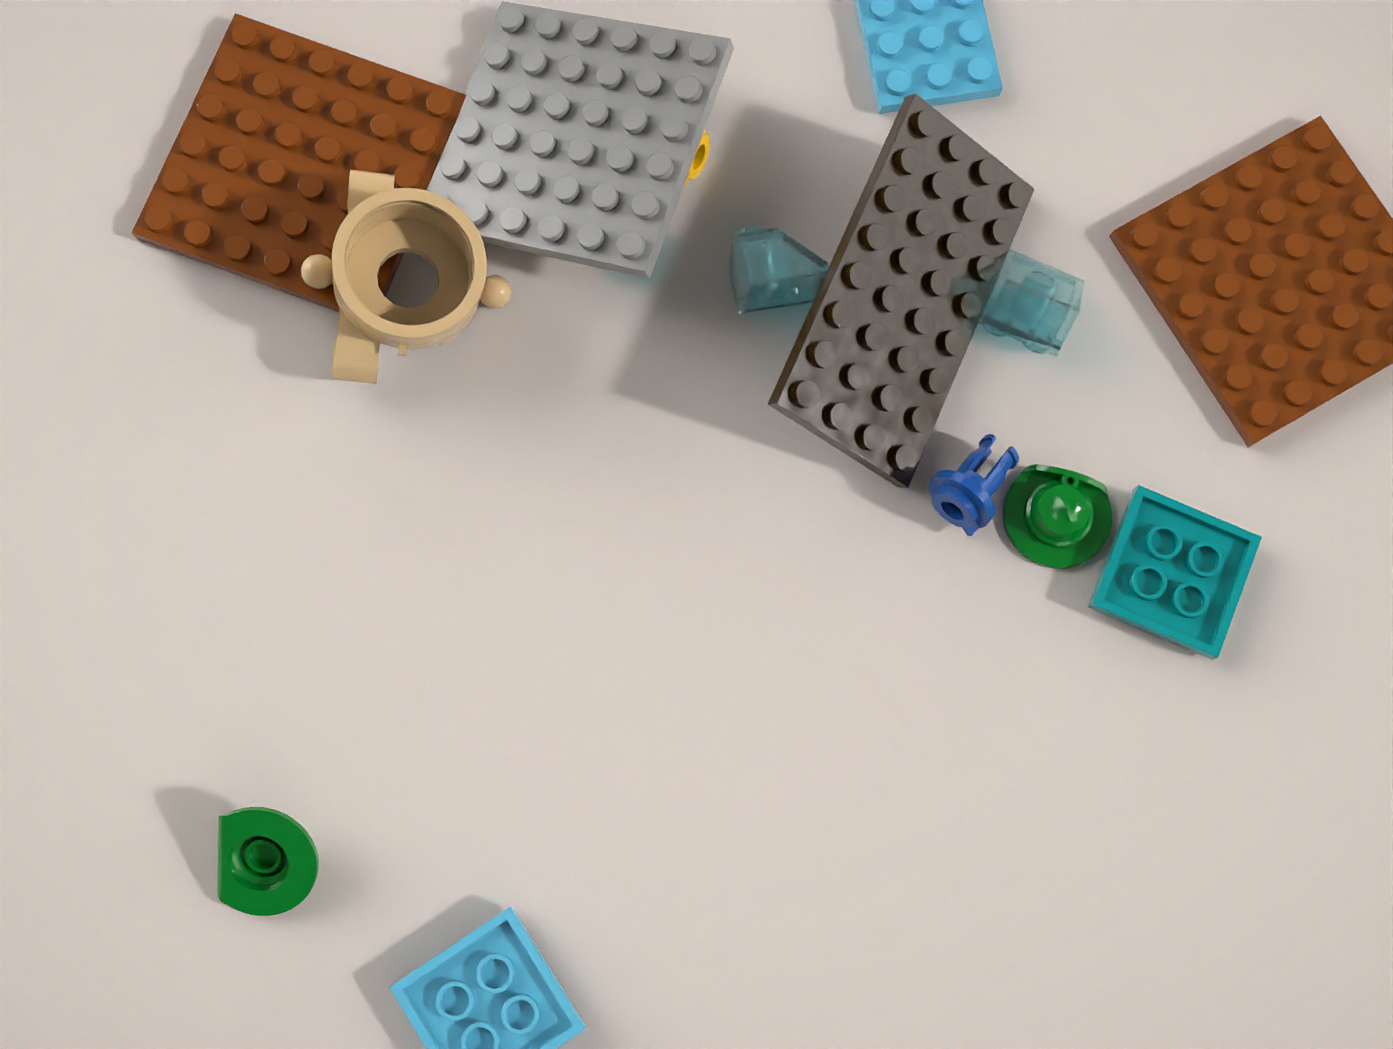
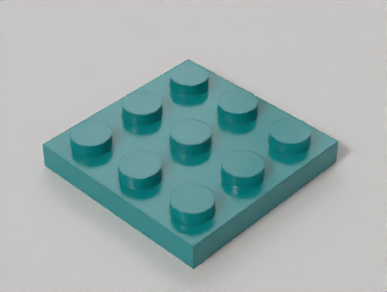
(1175, 572)

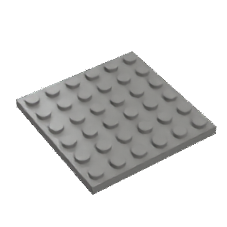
(580, 134)

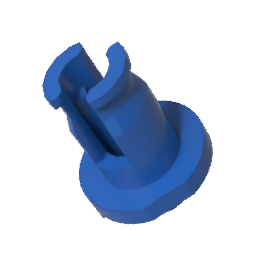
(964, 495)

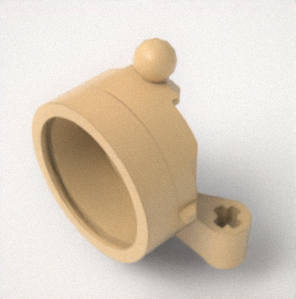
(388, 223)

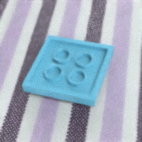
(928, 50)
(489, 993)

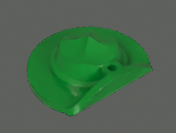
(1057, 516)
(264, 861)

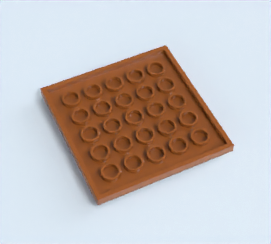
(272, 149)
(1273, 278)

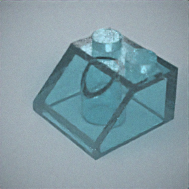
(772, 270)
(1031, 303)

